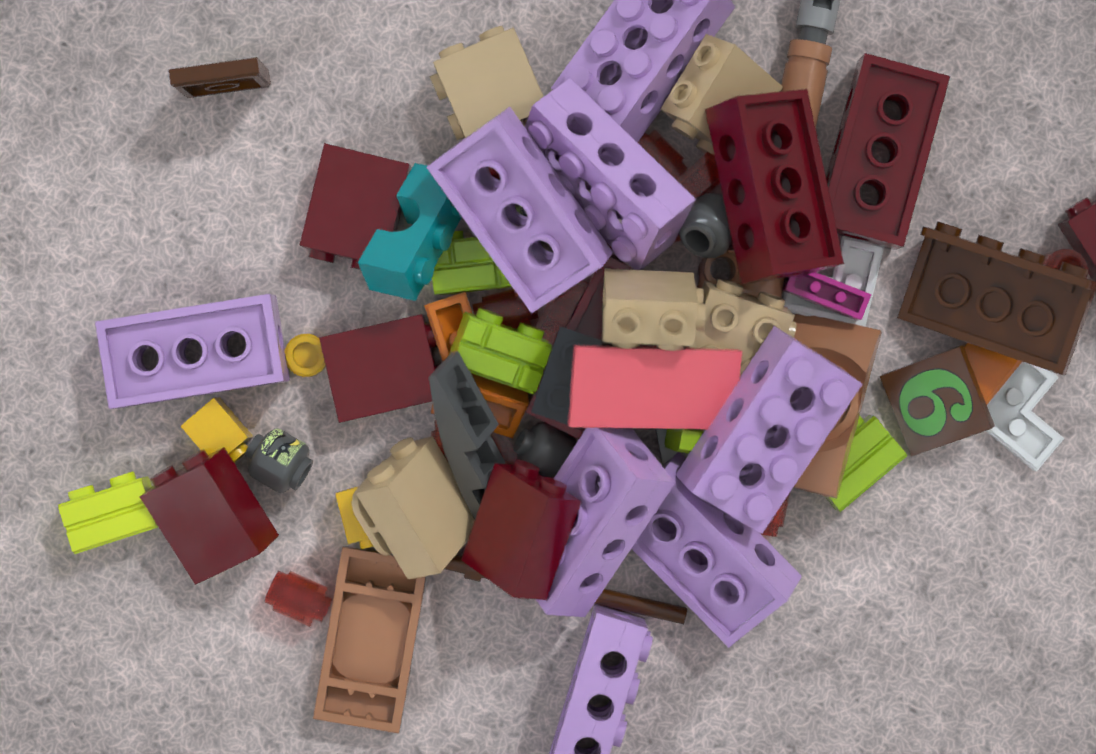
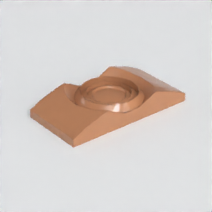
(854, 351)
(369, 642)

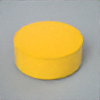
(305, 355)

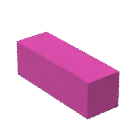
(829, 294)

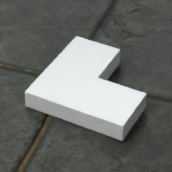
(859, 271)
(1014, 421)

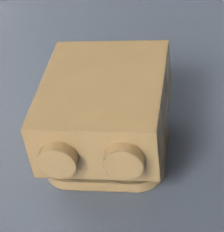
(414, 508)

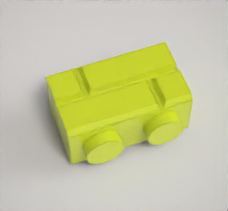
(106, 515)

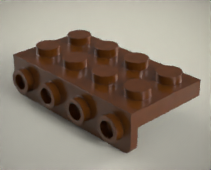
(998, 298)

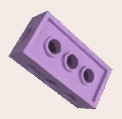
(640, 54)
(617, 171)
(506, 234)
(169, 331)
(768, 430)
(619, 495)
(714, 562)
(606, 632)

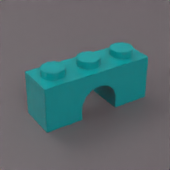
(406, 259)

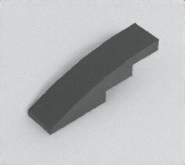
(464, 428)

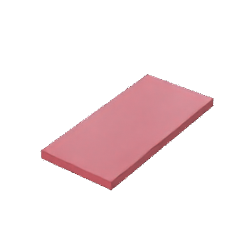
(650, 386)

